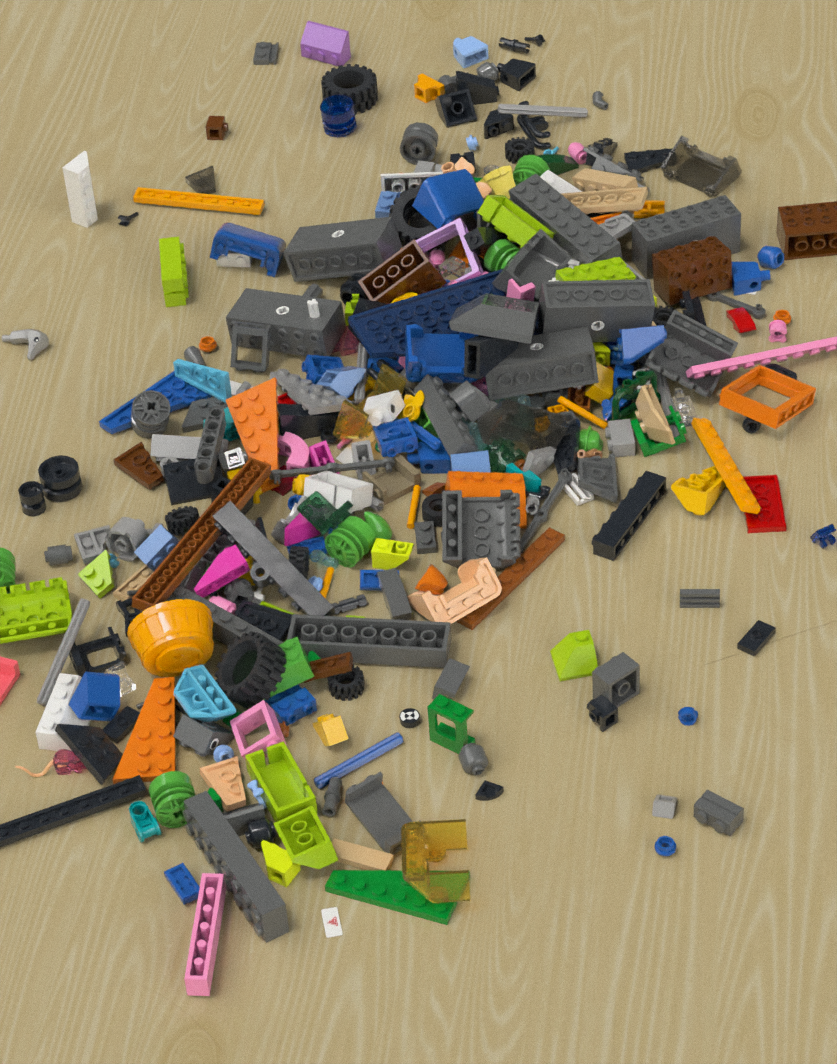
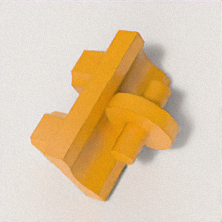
(650, 209)

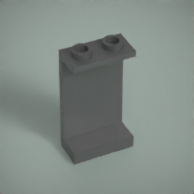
(378, 812)

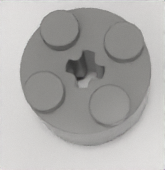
(126, 537)

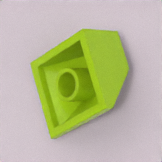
(574, 656)

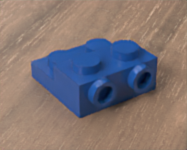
(316, 366)
(395, 437)
(292, 704)

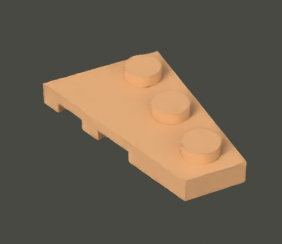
(226, 781)

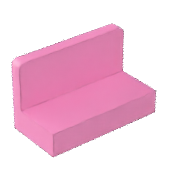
(524, 292)

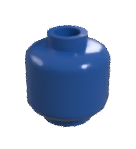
(770, 257)

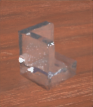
(452, 266)
(126, 683)

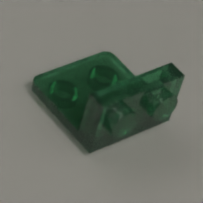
(503, 453)
(323, 513)

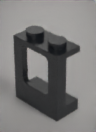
(79, 653)

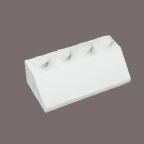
(402, 181)
(80, 191)
(58, 712)

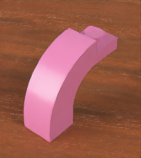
(295, 449)

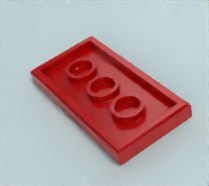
(768, 495)

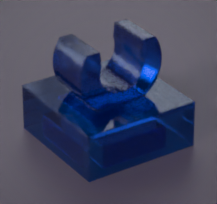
(824, 534)

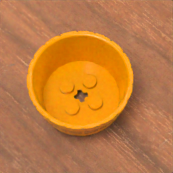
(172, 636)

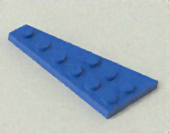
(178, 392)

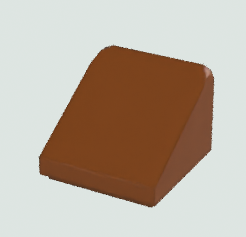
(435, 488)

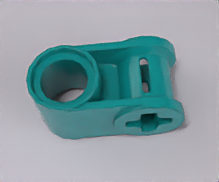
(143, 821)

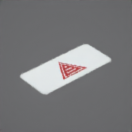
(331, 922)

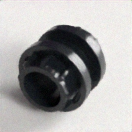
(352, 287)

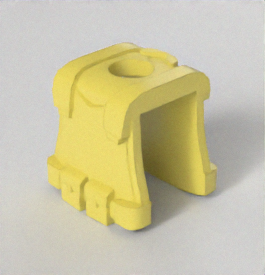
(500, 181)

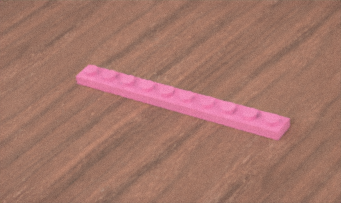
(763, 358)

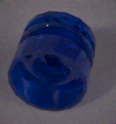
(338, 116)

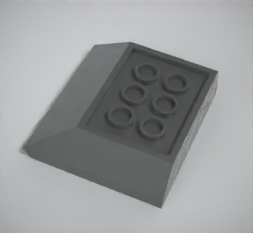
(497, 318)

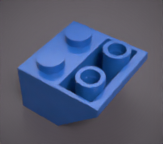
(96, 697)

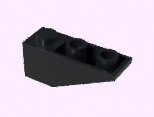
(605, 146)

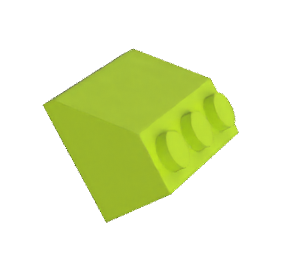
(306, 839)

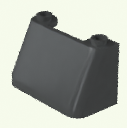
(534, 263)

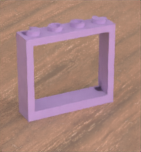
(447, 232)

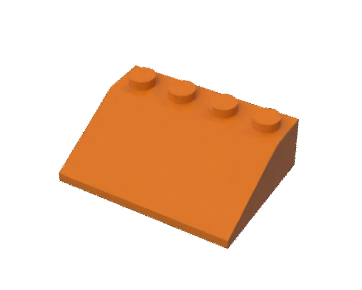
(489, 485)

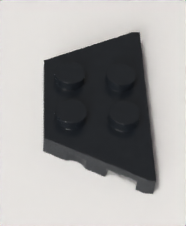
(91, 748)

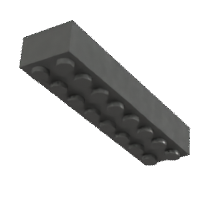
(572, 227)
(375, 639)
(241, 872)

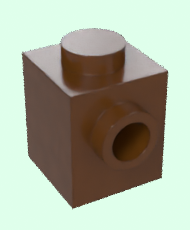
(216, 127)

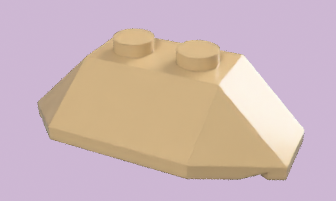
(652, 416)

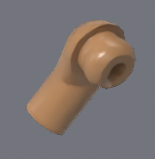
(593, 452)

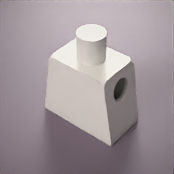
(384, 407)

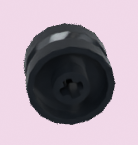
(60, 478)

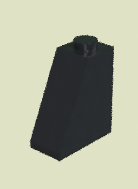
(480, 88)

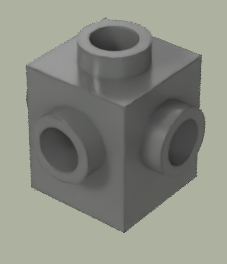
(239, 590)

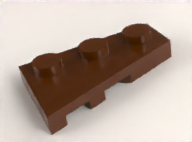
(139, 466)

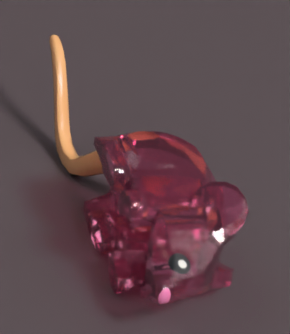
(64, 763)

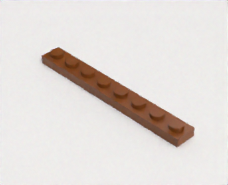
(517, 573)

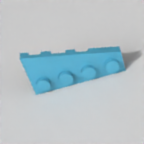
(204, 378)

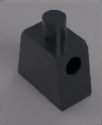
(517, 73)

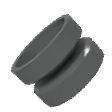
(419, 143)

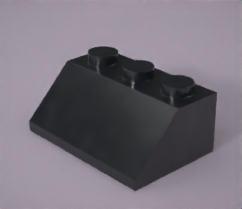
(183, 484)

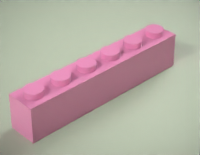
(205, 935)

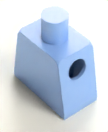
(469, 51)

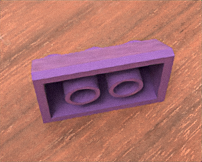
(325, 44)

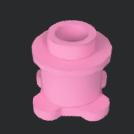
(777, 331)

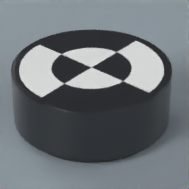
(409, 718)

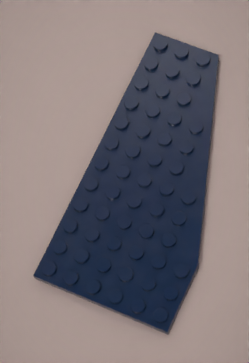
(384, 327)

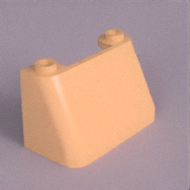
(476, 588)

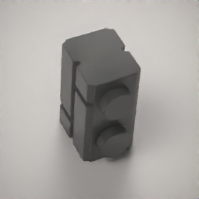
(718, 813)

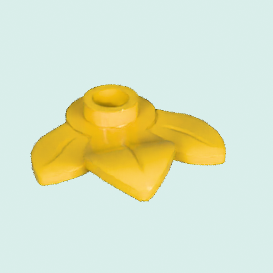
(412, 406)

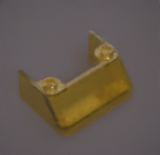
(352, 419)
(428, 843)

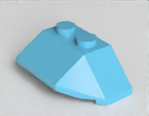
(202, 695)

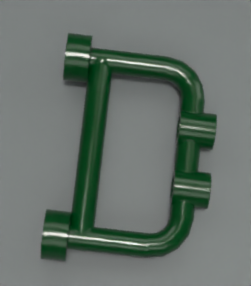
(628, 388)

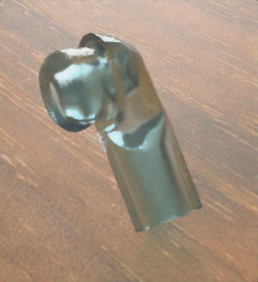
(320, 557)

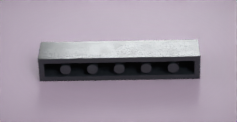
(629, 515)

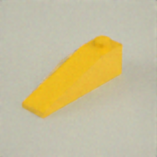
(699, 491)

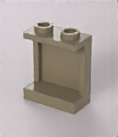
(394, 484)

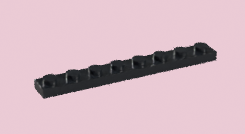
(71, 810)

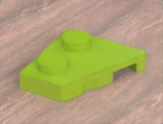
(99, 575)

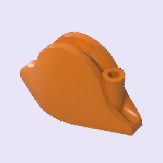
(432, 581)

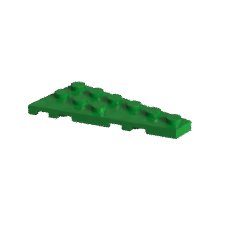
(388, 891)

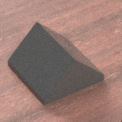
(243, 816)

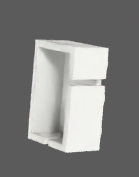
(339, 489)

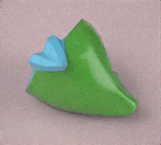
(379, 525)

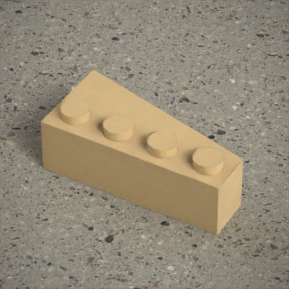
(598, 180)

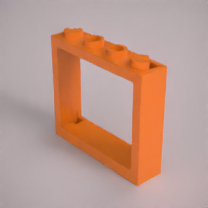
(800, 396)

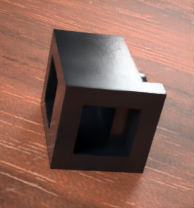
(603, 712)

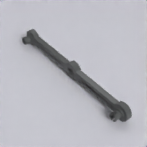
(757, 312)
(278, 474)
(564, 478)

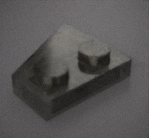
(202, 181)

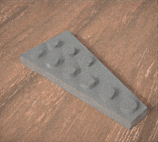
(308, 394)

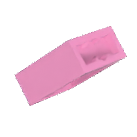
(250, 721)

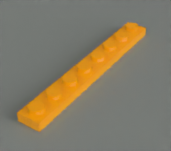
(199, 201)
(725, 466)

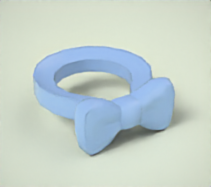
(256, 792)

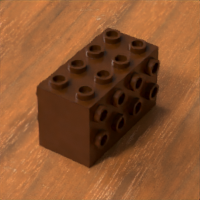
(807, 230)
(697, 267)
(402, 273)

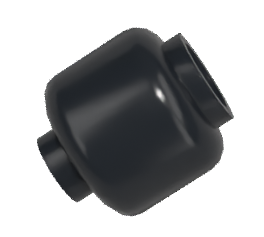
(259, 831)

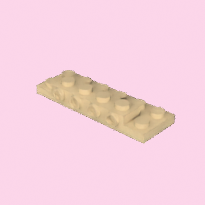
(608, 200)

